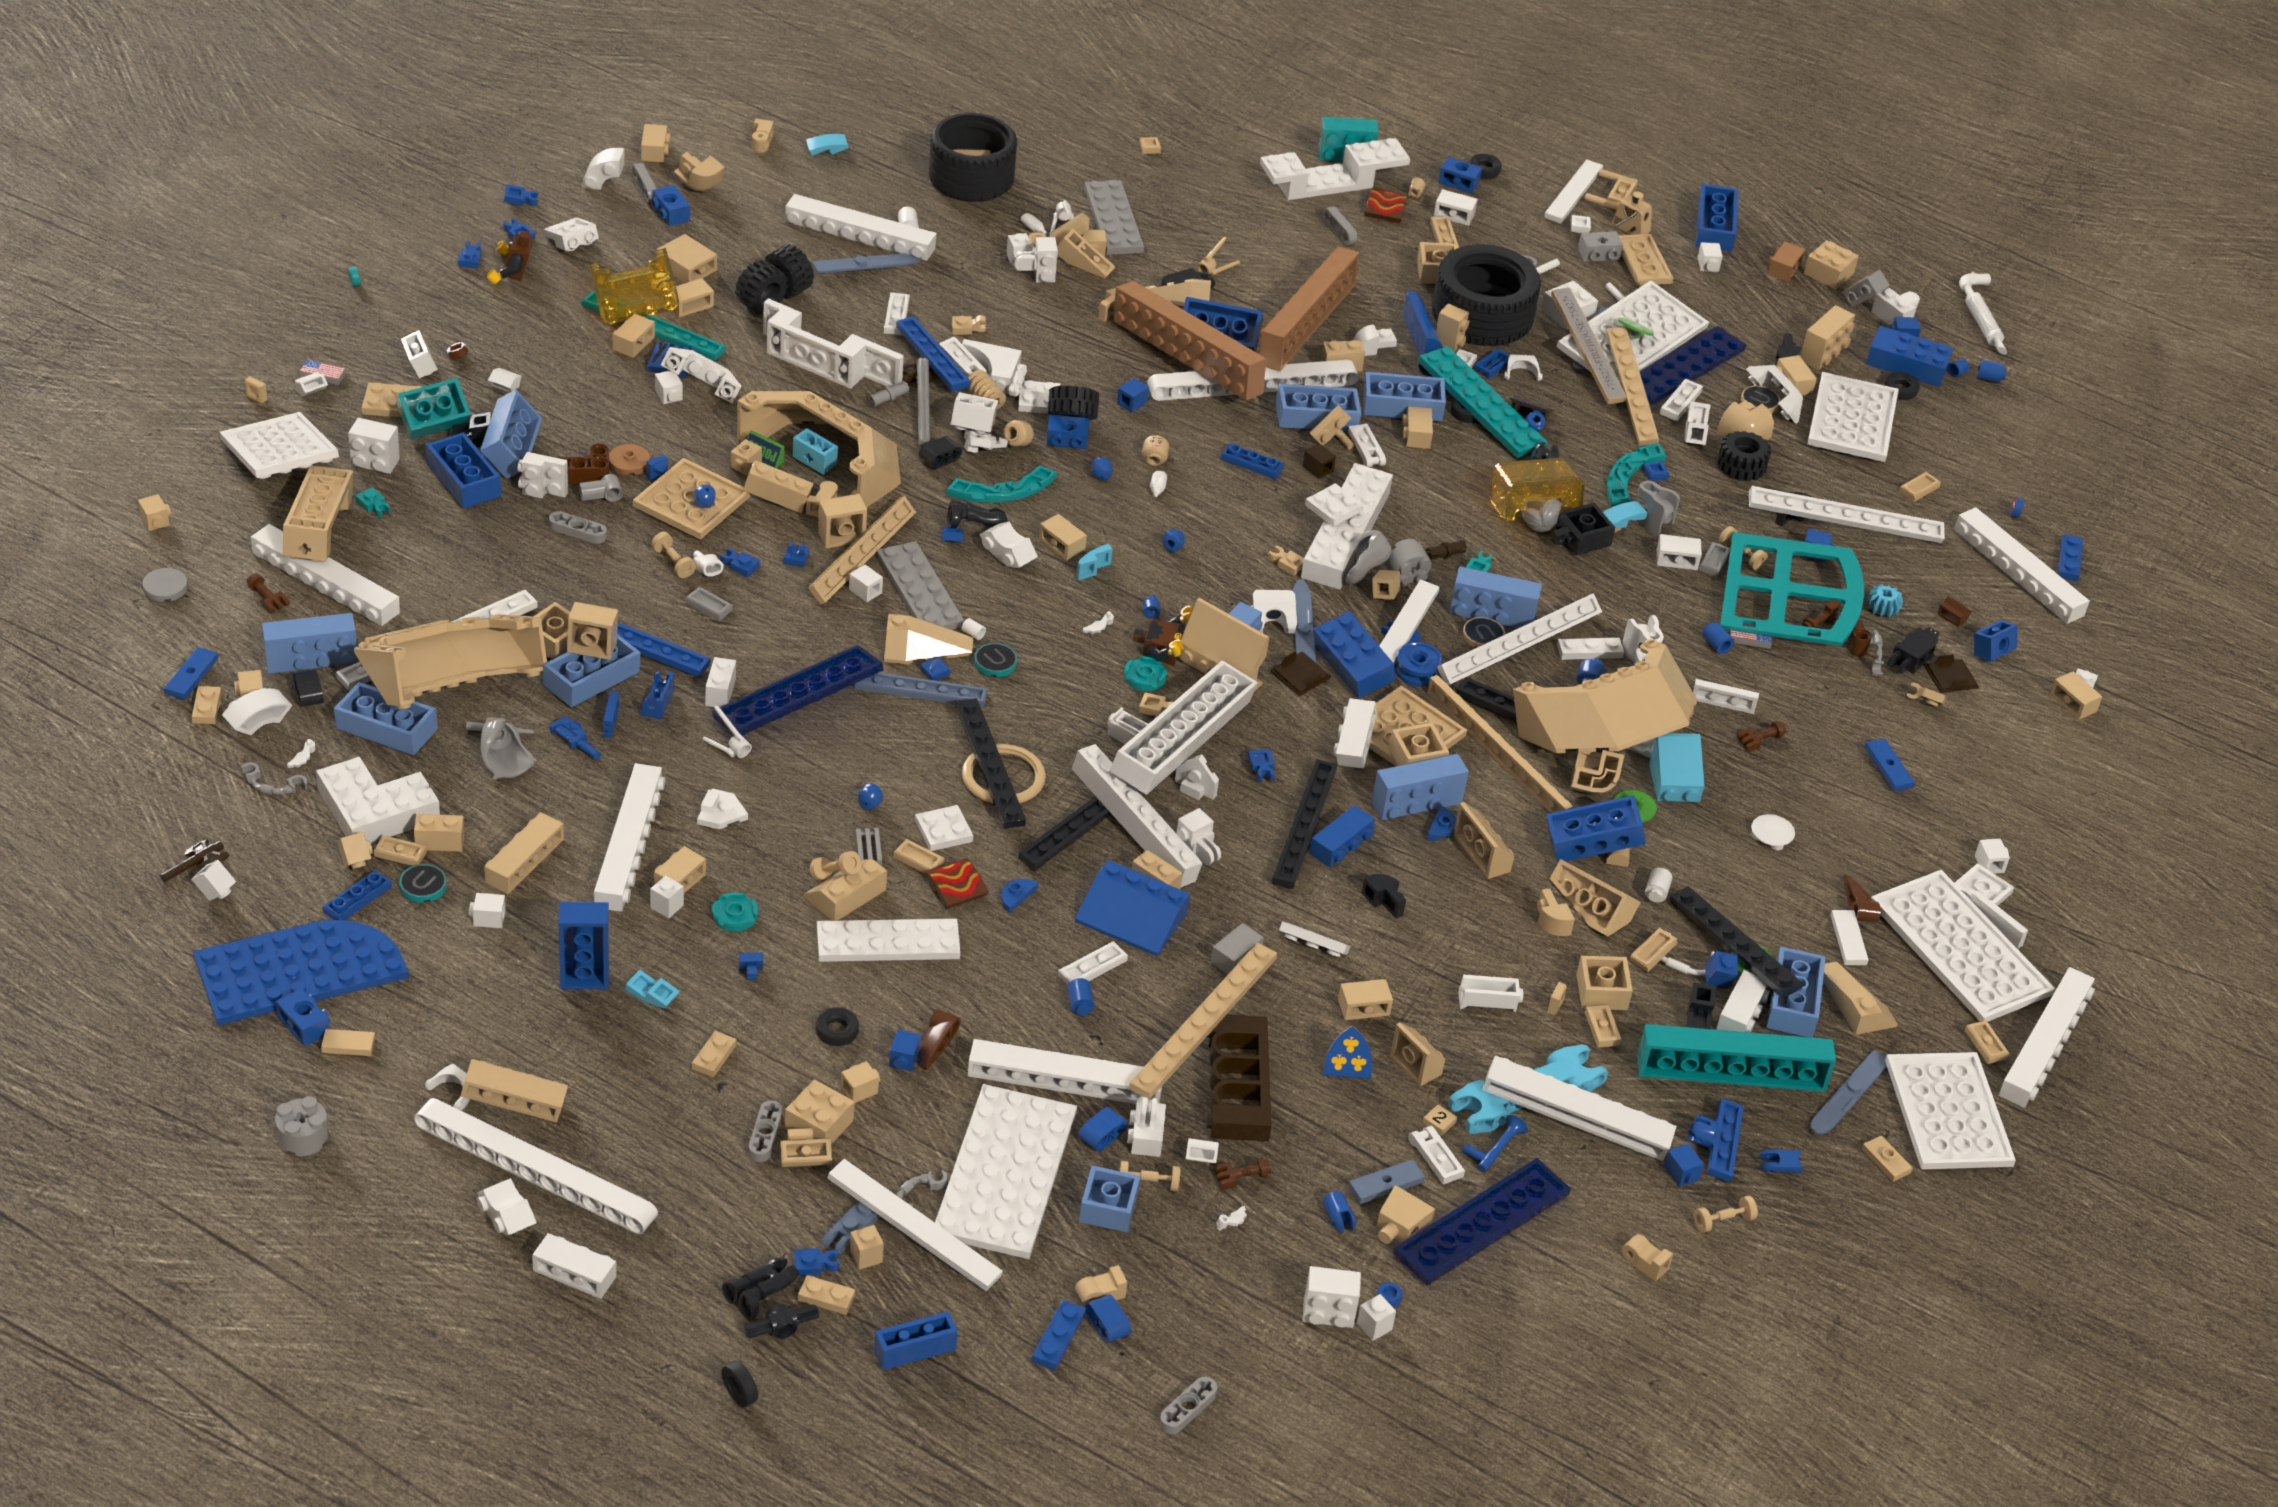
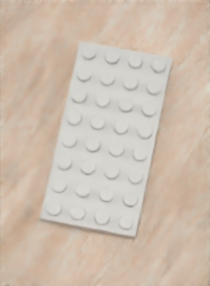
(1651, 307)
(1962, 946)
(1006, 1170)

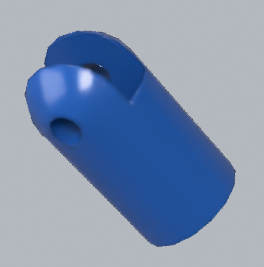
(1781, 1161)
(1339, 1211)

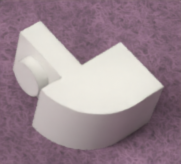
(1696, 423)

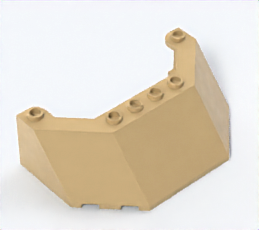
(772, 410)
(449, 653)
(1609, 710)

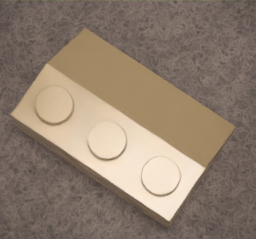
(778, 486)
(1482, 842)
(845, 893)

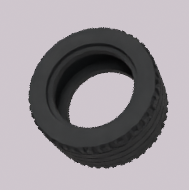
(1492, 272)

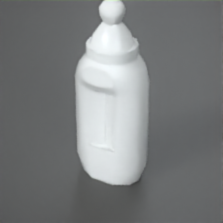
(1032, 223)
(1158, 482)

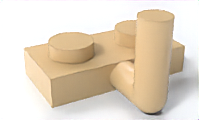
(1331, 426)

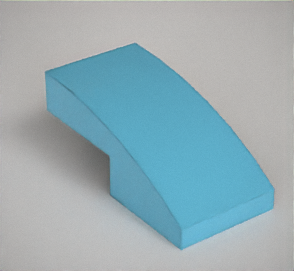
(833, 142)
(1623, 513)
(1093, 560)
(651, 991)

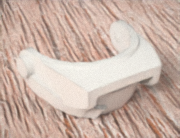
(1525, 362)
(450, 1074)

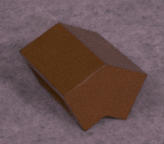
(1954, 611)

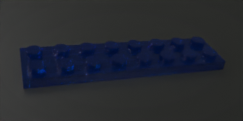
(1689, 363)
(799, 689)
(1481, 1221)

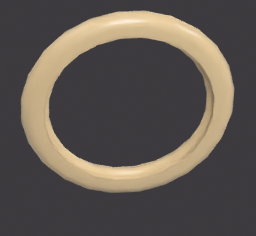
(1005, 749)

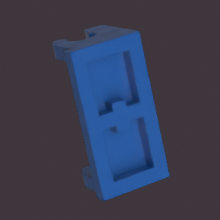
(658, 696)

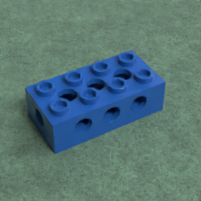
(1596, 829)

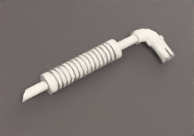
(1980, 310)

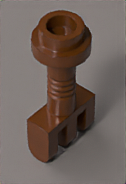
(272, 601)
(1828, 615)
(1752, 741)
(1228, 1176)

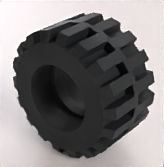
(795, 267)
(760, 283)
(1073, 402)
(1744, 455)

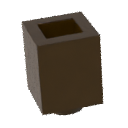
(1319, 461)

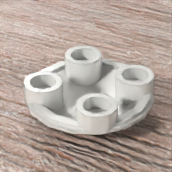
(1772, 831)

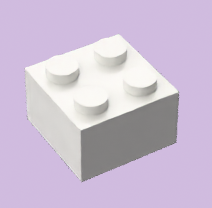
(1585, 300)
(974, 413)
(374, 445)
(1331, 1297)

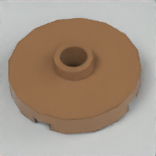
(628, 459)

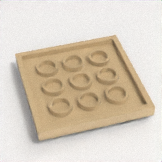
(673, 502)
(1406, 709)

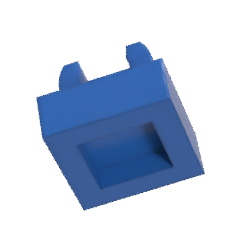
(796, 555)
(751, 963)

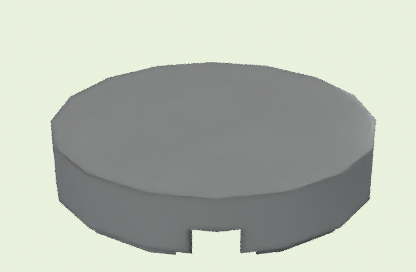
(165, 584)

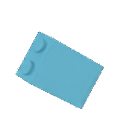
(1677, 767)

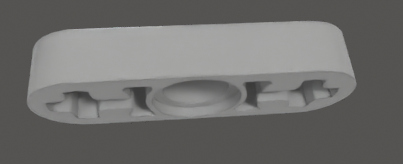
(643, 181)
(1340, 225)
(564, 524)
(769, 1139)
(1185, 1416)

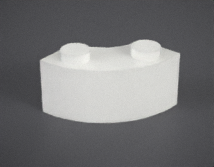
(604, 166)
(1008, 545)
(256, 710)
(506, 1207)

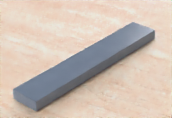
(922, 688)

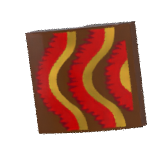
(1386, 205)
(957, 883)

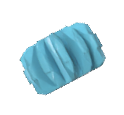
(1885, 600)

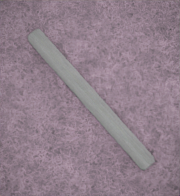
(923, 401)

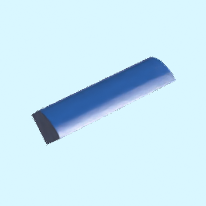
(1420, 324)

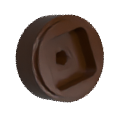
(457, 350)

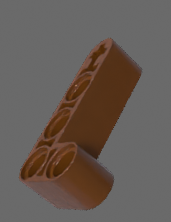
(588, 468)

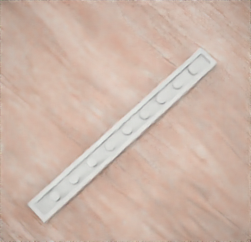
(1846, 514)
(513, 605)
(1519, 639)

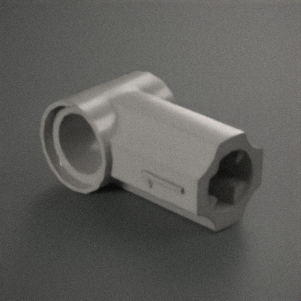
(607, 488)

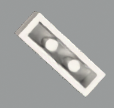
(1355, 733)
(1744, 1004)
(574, 1265)

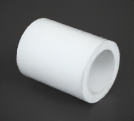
(973, 629)

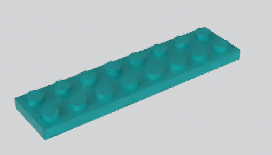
(1482, 401)

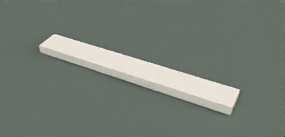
(915, 1224)

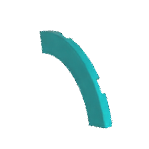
(1626, 467)
(1003, 492)

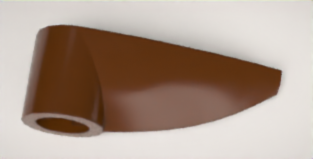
(1860, 901)
(938, 1036)

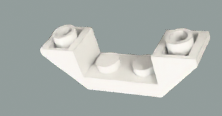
(704, 369)
(1765, 376)

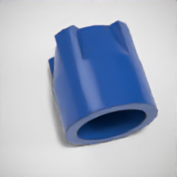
(1958, 367)
(1151, 607)

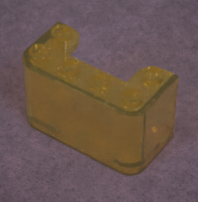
(635, 291)
(1534, 480)

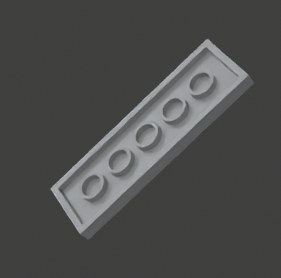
(1114, 216)
(919, 585)

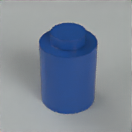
(1991, 371)
(1717, 637)
(1080, 996)

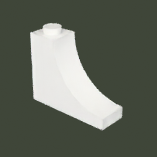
(997, 360)

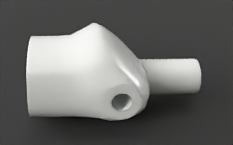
(707, 564)

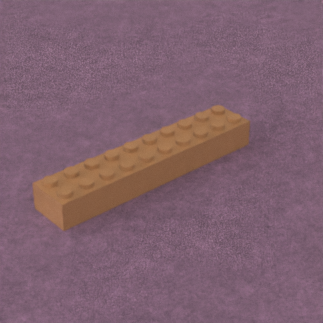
(1308, 308)
(1190, 340)

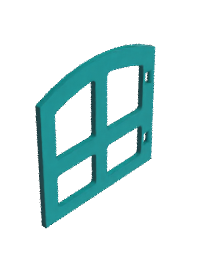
(1781, 587)

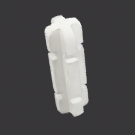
(1017, 380)

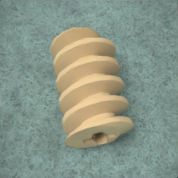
(984, 386)

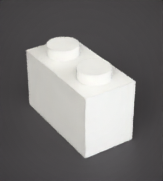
(1456, 207)
(419, 354)
(1678, 552)
(720, 682)

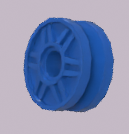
(1417, 663)

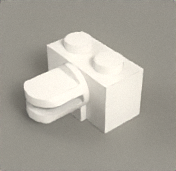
(1040, 260)
(1890, 304)
(1197, 834)
(1148, 1128)

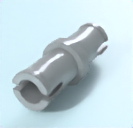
(888, 394)

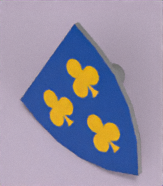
(1349, 1056)

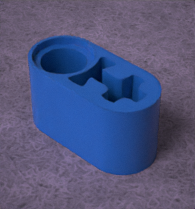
(1103, 1129)
(1108, 1318)

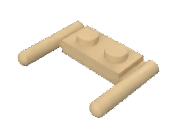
(1622, 189)

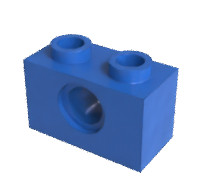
(1460, 175)
(671, 205)
(1067, 432)
(1995, 640)
(302, 1016)

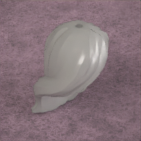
(1541, 514)
(1370, 551)
(503, 750)

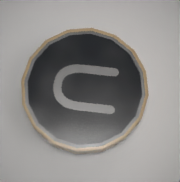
(1761, 395)
(1481, 631)

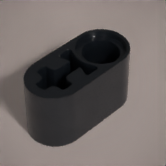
(940, 452)
(308, 687)

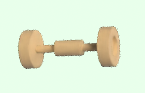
(1757, 559)
(685, 566)
(848, 863)
(1154, 1176)
(1747, 1208)

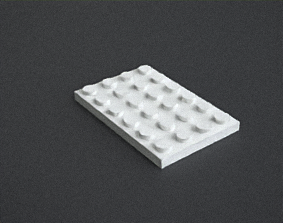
(1853, 417)
(279, 445)
(1949, 1110)

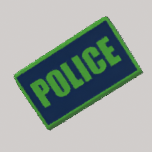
(771, 451)

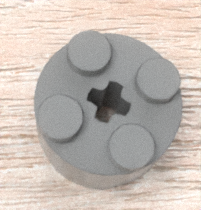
(1410, 560)
(301, 1126)

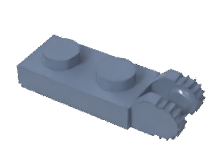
(856, 1218)

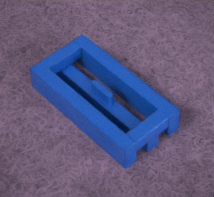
(1496, 364)
(611, 714)

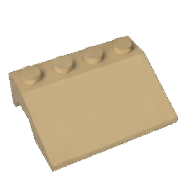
(1217, 636)

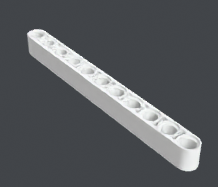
(1195, 385)
(536, 1166)

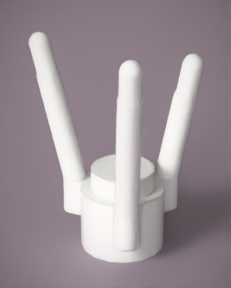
(1063, 212)
(738, 744)

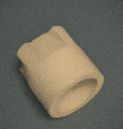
(1416, 187)

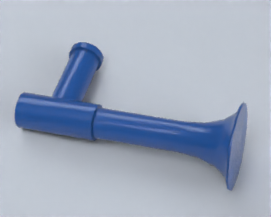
(1515, 1126)

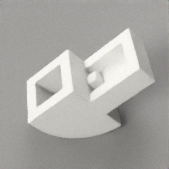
(1374, 339)

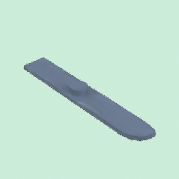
(862, 263)
(1304, 629)
(1849, 1093)

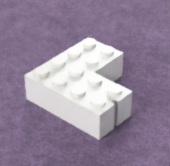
(371, 808)

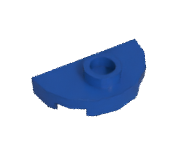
(1442, 825)
(1016, 892)

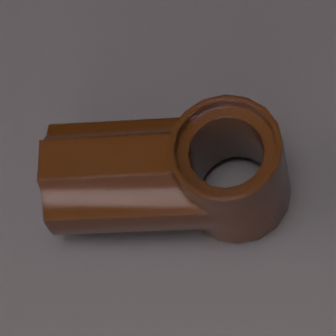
(1859, 640)

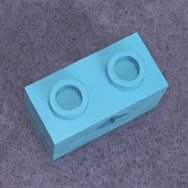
(815, 451)

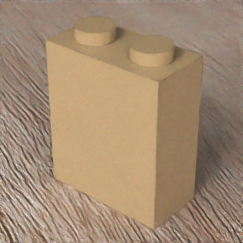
(690, 259)

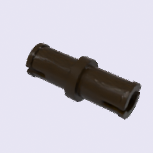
(1446, 549)

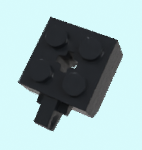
(1584, 529)

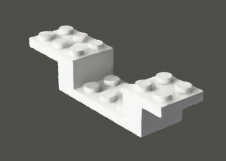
(1353, 174)
(841, 363)

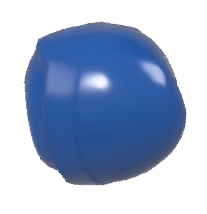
(1536, 420)
(1101, 468)
(704, 496)
(1173, 540)
(870, 796)

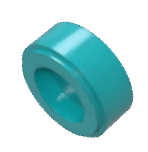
(354, 276)

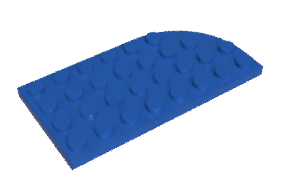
(319, 957)

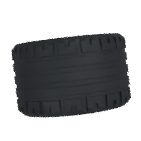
(971, 176)

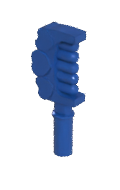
(575, 735)

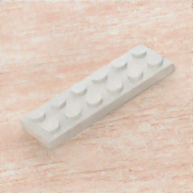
(888, 940)

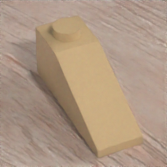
(1083, 255)

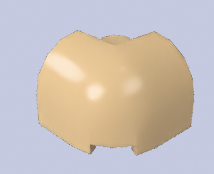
(697, 174)
(1746, 418)
(1596, 772)

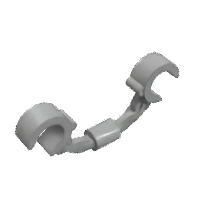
(1876, 664)
(268, 789)
(924, 1178)

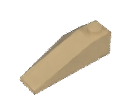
(1178, 292)
(917, 639)
(1596, 901)
(1858, 1005)

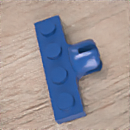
(1719, 1137)

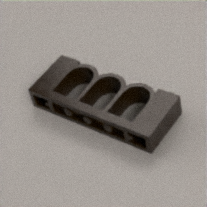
(1239, 1121)

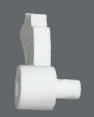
(1100, 625)
(302, 757)
(1233, 1220)

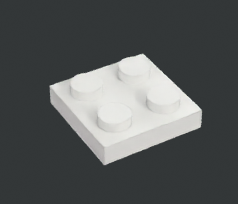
(1035, 396)
(1334, 505)
(944, 828)

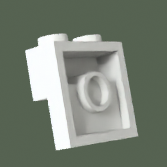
(572, 233)
(543, 475)

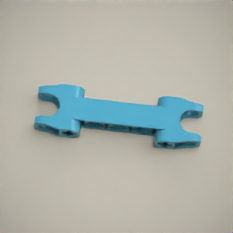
(1492, 1110)

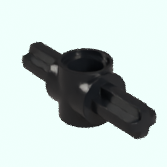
(781, 1321)

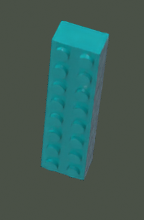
(1735, 1058)

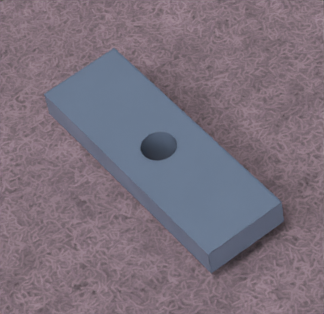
(1383, 1181)

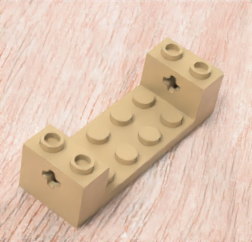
(314, 512)

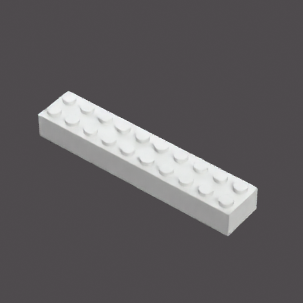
(1183, 727)

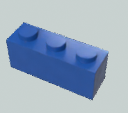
(1342, 836)
(915, 1340)

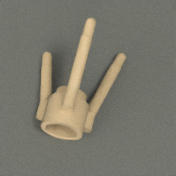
(1208, 264)

